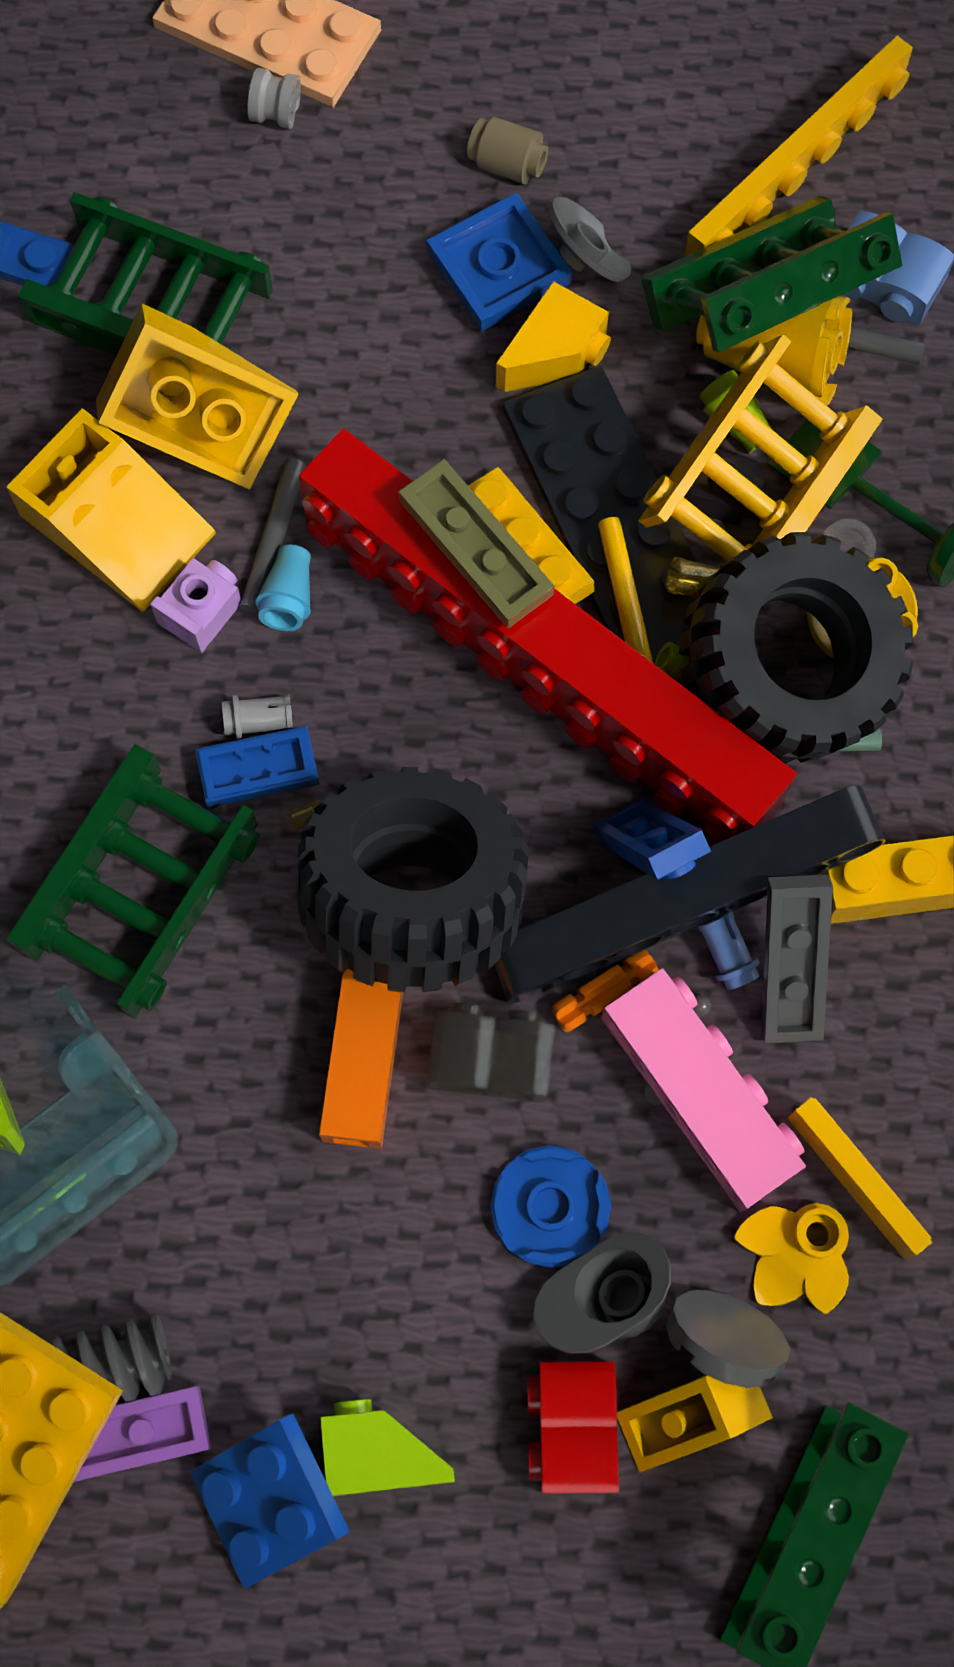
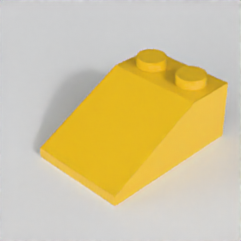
(193, 398)

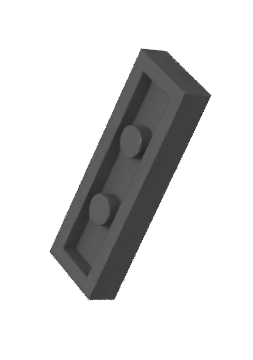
(796, 958)

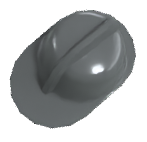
(604, 1294)

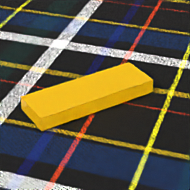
(860, 1179)

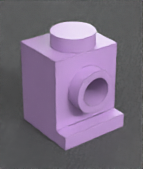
(198, 620)

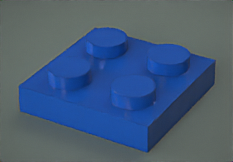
(498, 261)
(269, 1501)

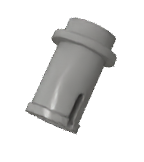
(256, 715)

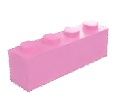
(703, 1089)

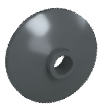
(586, 241)

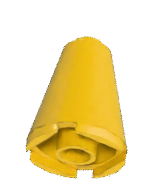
(816, 346)

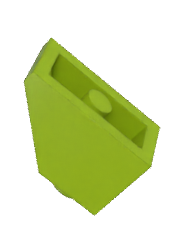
(375, 1452)

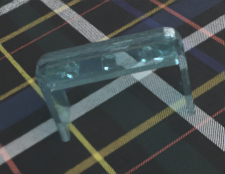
(79, 1149)

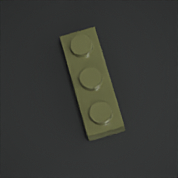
(476, 543)

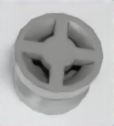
(274, 98)

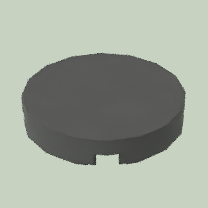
(728, 1338)

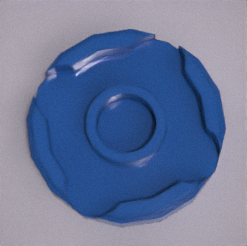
(544, 1228)

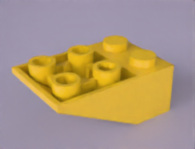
(109, 510)

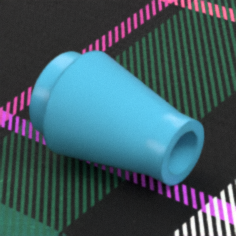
(286, 592)

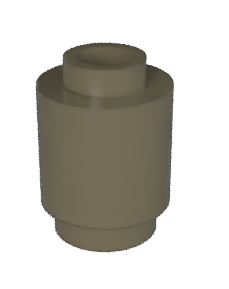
(507, 149)

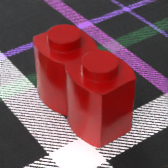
(576, 1427)

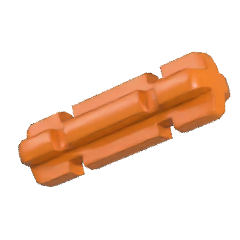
(603, 990)

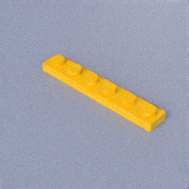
(812, 141)

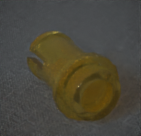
(689, 576)

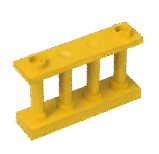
(812, 476)

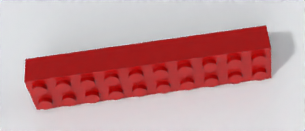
(554, 654)

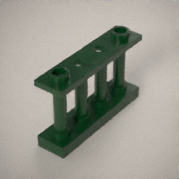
(771, 272)
(102, 323)
(106, 832)
(813, 1538)

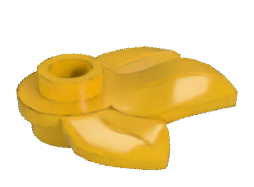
(790, 1262)

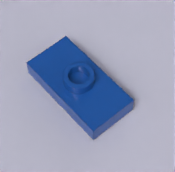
(257, 767)

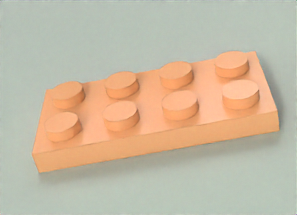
(297, 37)

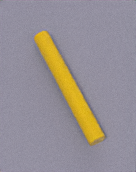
(624, 586)

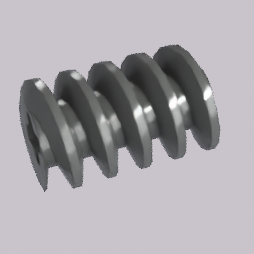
(126, 1360)

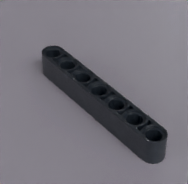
(721, 882)

